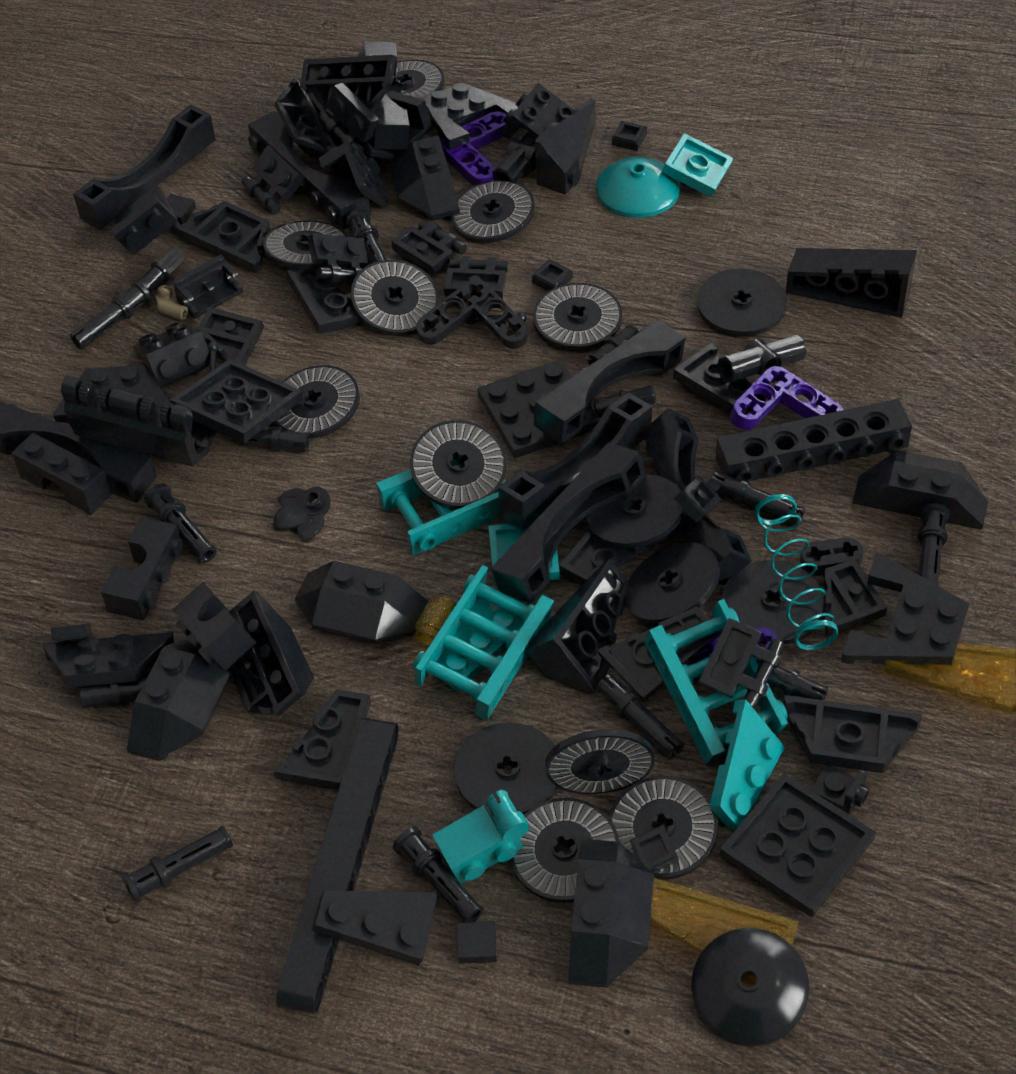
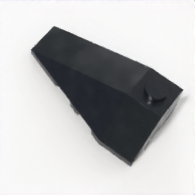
(563, 149)
(586, 622)

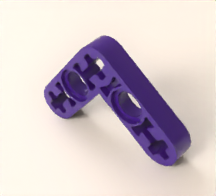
(489, 129)
(783, 392)

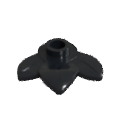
(300, 513)

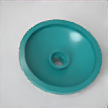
(637, 188)

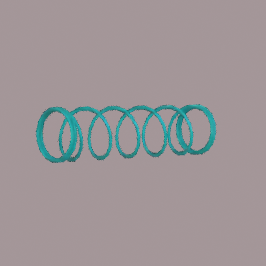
(805, 625)

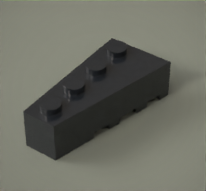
(854, 277)

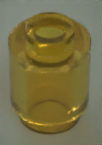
(433, 618)

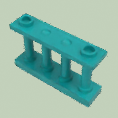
(401, 489)
(502, 668)
(695, 708)

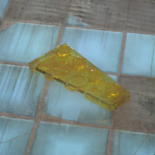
(975, 673)
(702, 917)

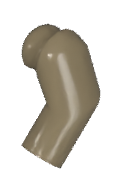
(167, 306)

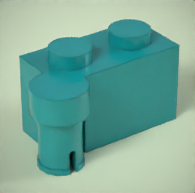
(482, 839)

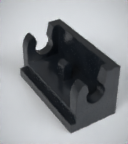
(207, 286)

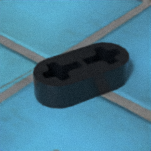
(830, 554)

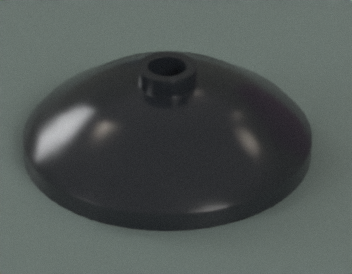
(753, 1013)

